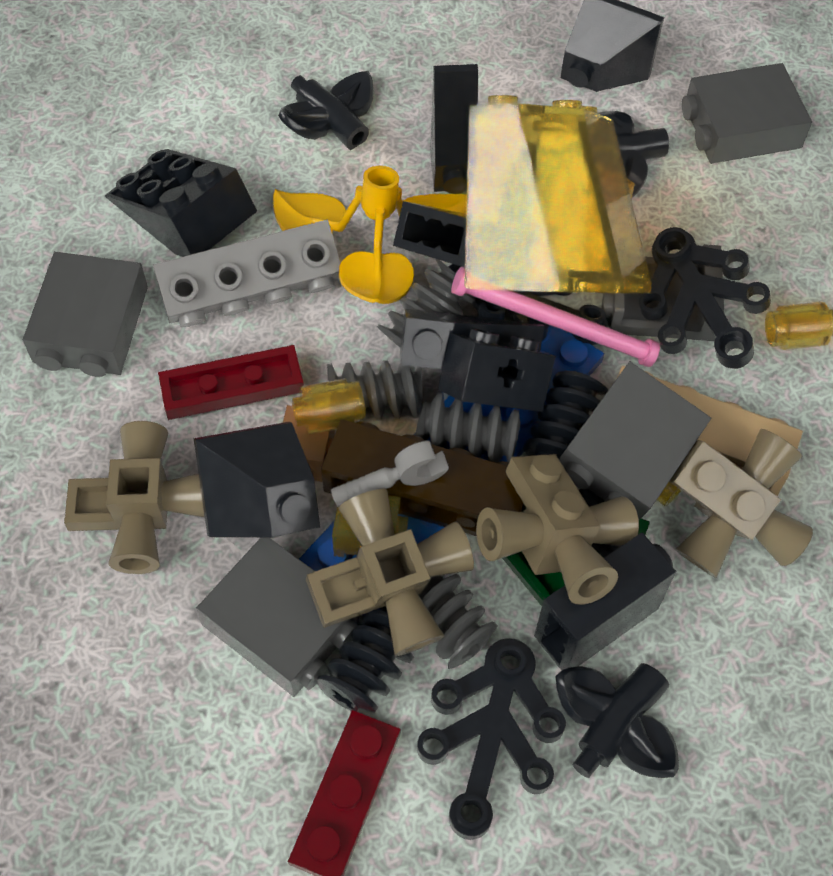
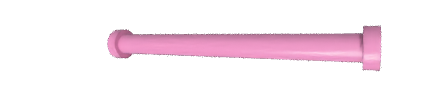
(646, 352)

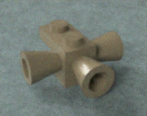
(133, 499)
(739, 502)
(558, 528)
(388, 572)

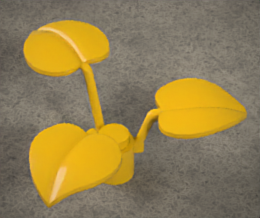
(362, 273)

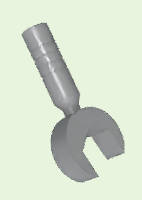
(413, 467)

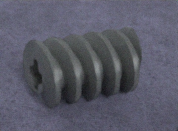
(434, 298)
(385, 387)
(469, 428)
(462, 633)

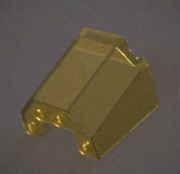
(549, 202)

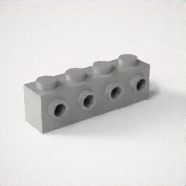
(248, 272)

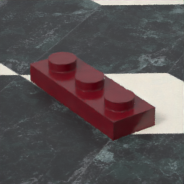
(230, 382)
(345, 796)

